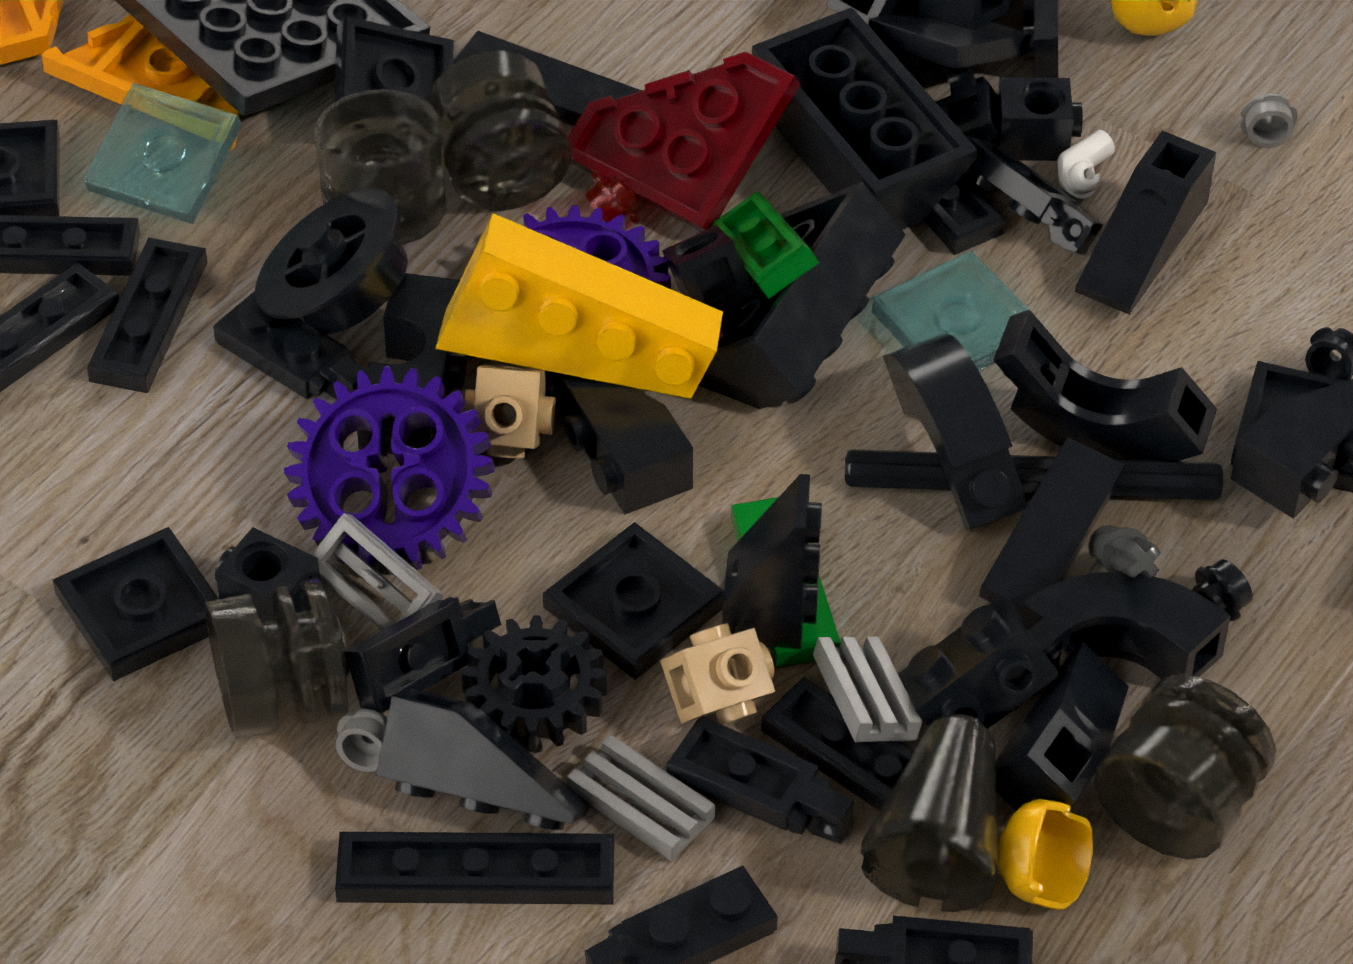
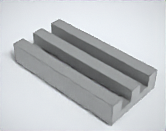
(334, 544)
(878, 690)
(649, 790)

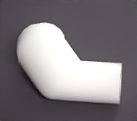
(1078, 163)

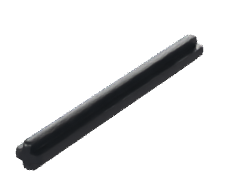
(1138, 480)

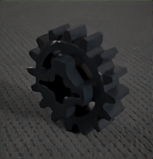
(535, 680)

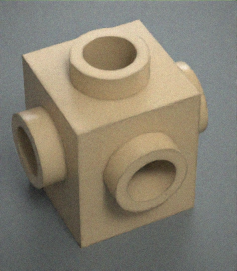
(526, 392)
(719, 675)

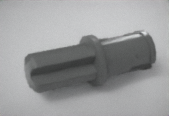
(1124, 551)

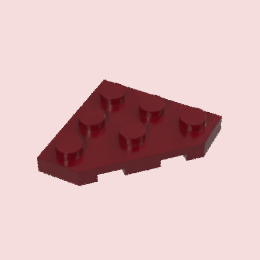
(686, 135)

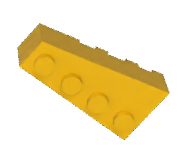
(576, 315)

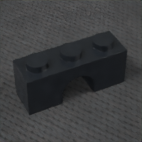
(411, 334)

